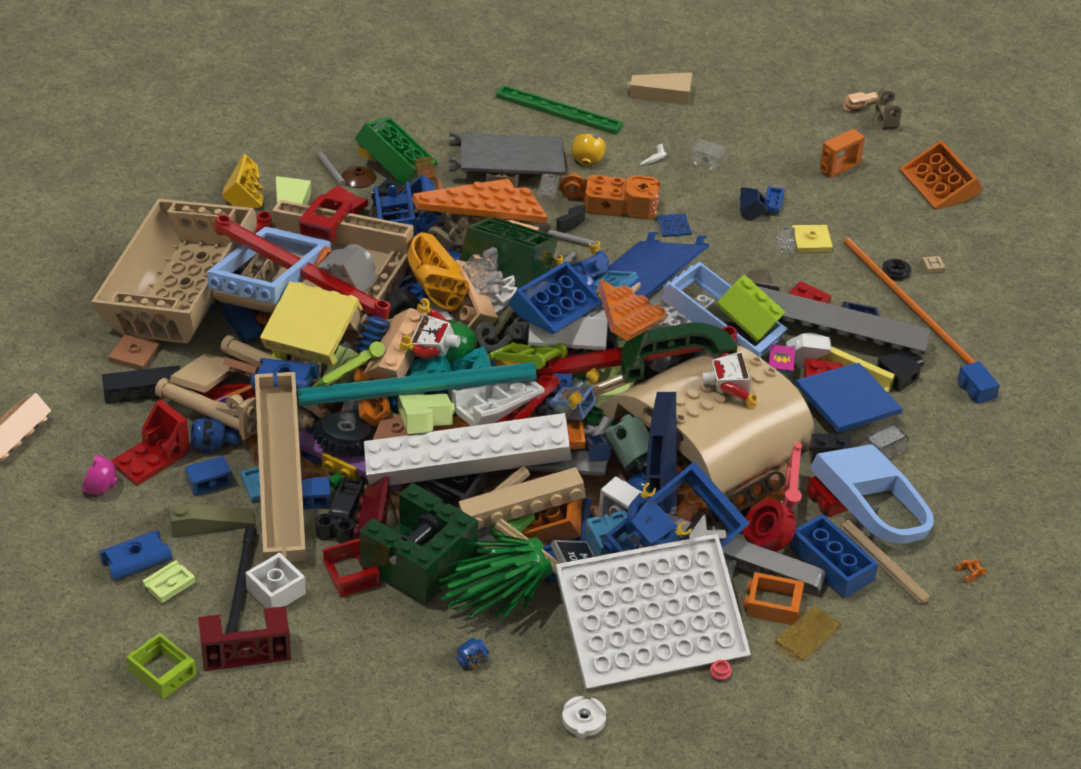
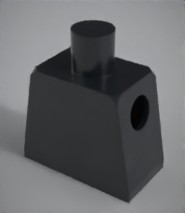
(903, 366)

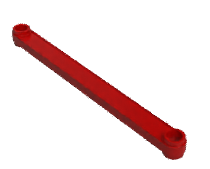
(224, 226)
(607, 359)

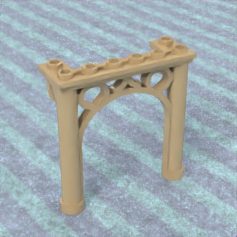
(235, 412)

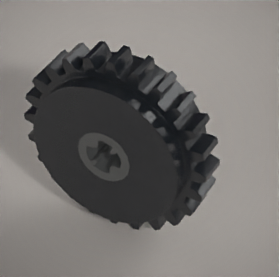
(343, 434)

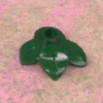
(596, 415)

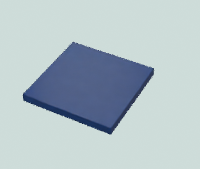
(848, 397)

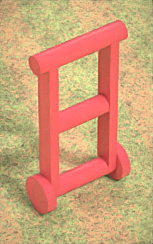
(792, 495)

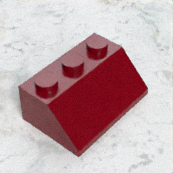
(373, 505)

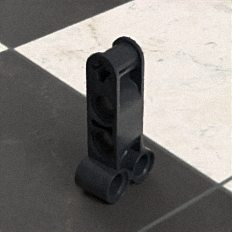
(339, 521)

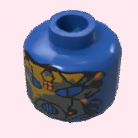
(472, 654)

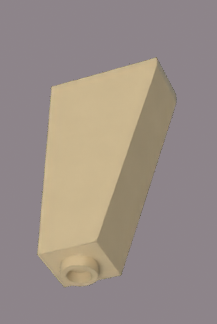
(661, 87)

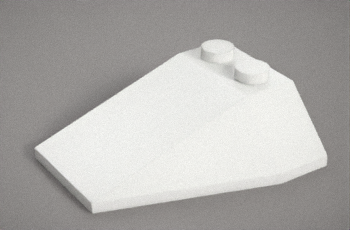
(492, 402)

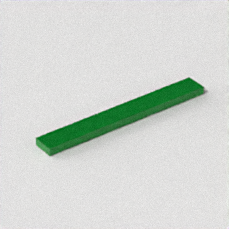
(559, 109)

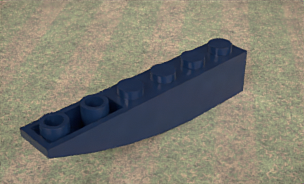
(662, 449)

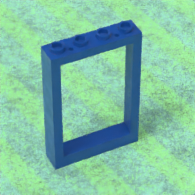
(706, 491)

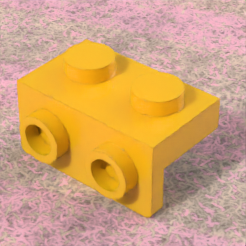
(336, 465)

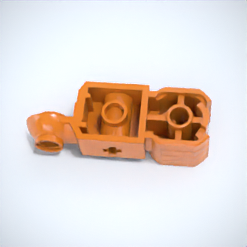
(614, 195)

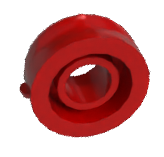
(770, 525)

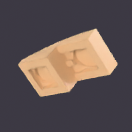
(316, 410)

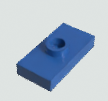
(775, 198)

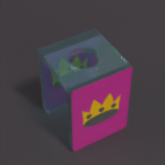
(782, 360)

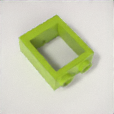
(173, 679)

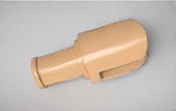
(859, 100)

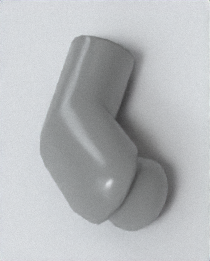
(598, 430)

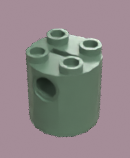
(629, 442)

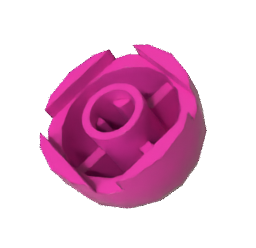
(99, 477)

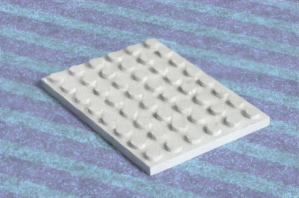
(651, 611)

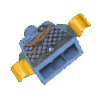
(575, 401)

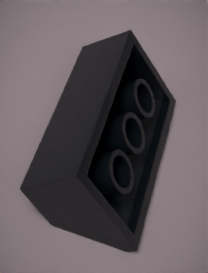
(463, 486)

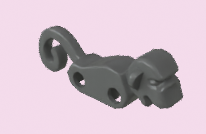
(511, 335)

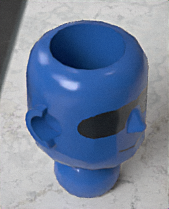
(211, 435)

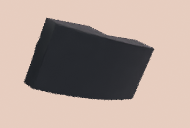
(571, 220)

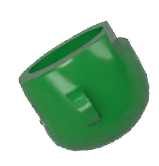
(467, 343)

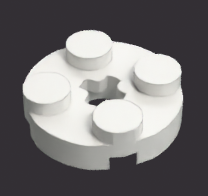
(584, 727)

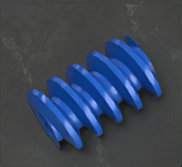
(372, 334)

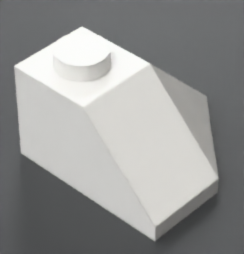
(809, 346)

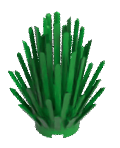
(508, 568)

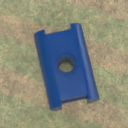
(303, 371)
(135, 555)

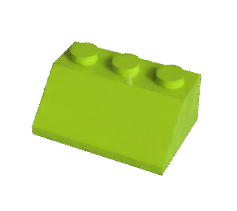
(750, 308)

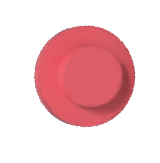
(720, 670)

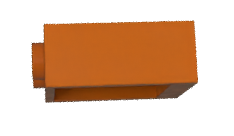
(849, 141)
(772, 611)

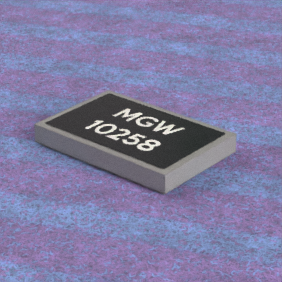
(571, 550)

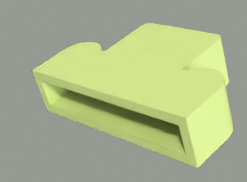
(423, 411)

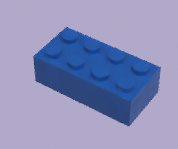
(827, 547)

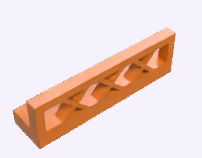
(369, 408)

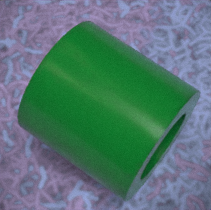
(335, 481)

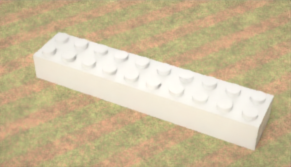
(468, 450)

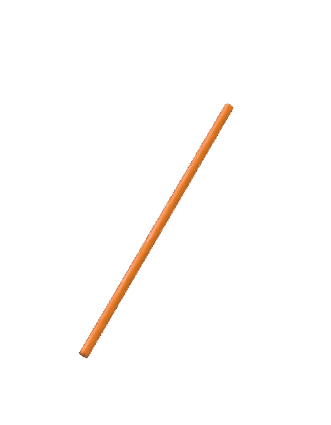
(894, 287)

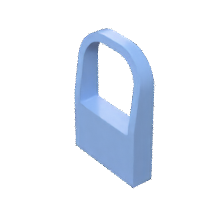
(867, 471)

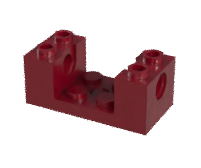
(265, 645)

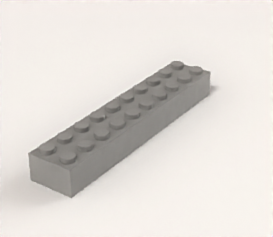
(851, 322)

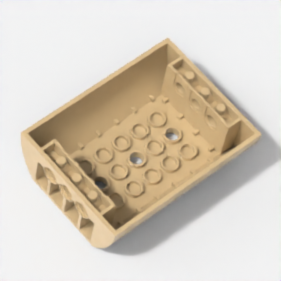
(162, 275)

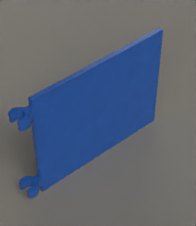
(656, 261)

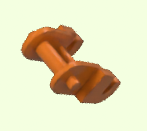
(969, 565)

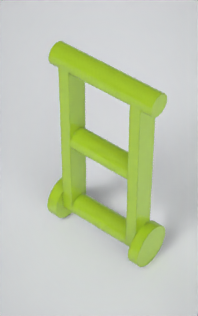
(375, 350)
(525, 353)

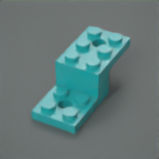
(476, 359)

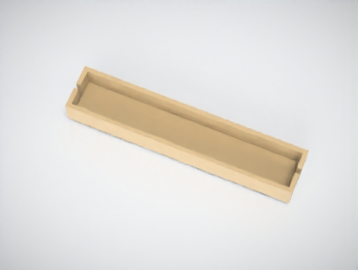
(280, 467)

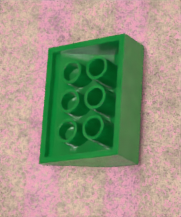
(392, 148)

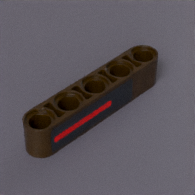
(747, 492)

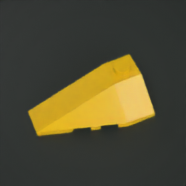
(242, 187)

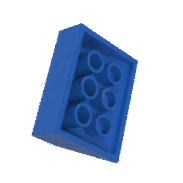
(555, 299)

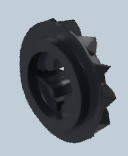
(903, 267)

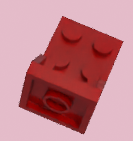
(162, 444)

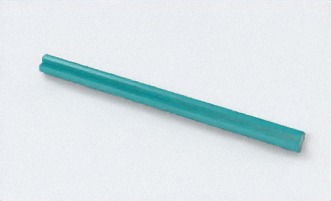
(416, 384)

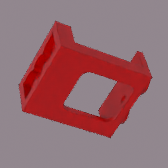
(321, 226)
(353, 582)

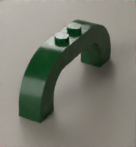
(670, 339)

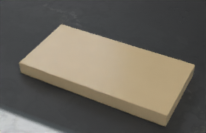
(202, 373)

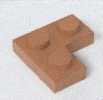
(240, 367)

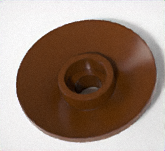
(358, 176)

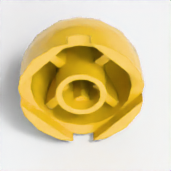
(588, 149)

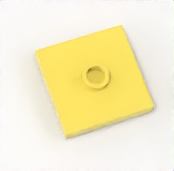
(812, 238)

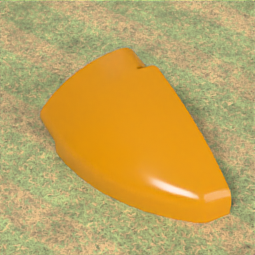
(437, 272)

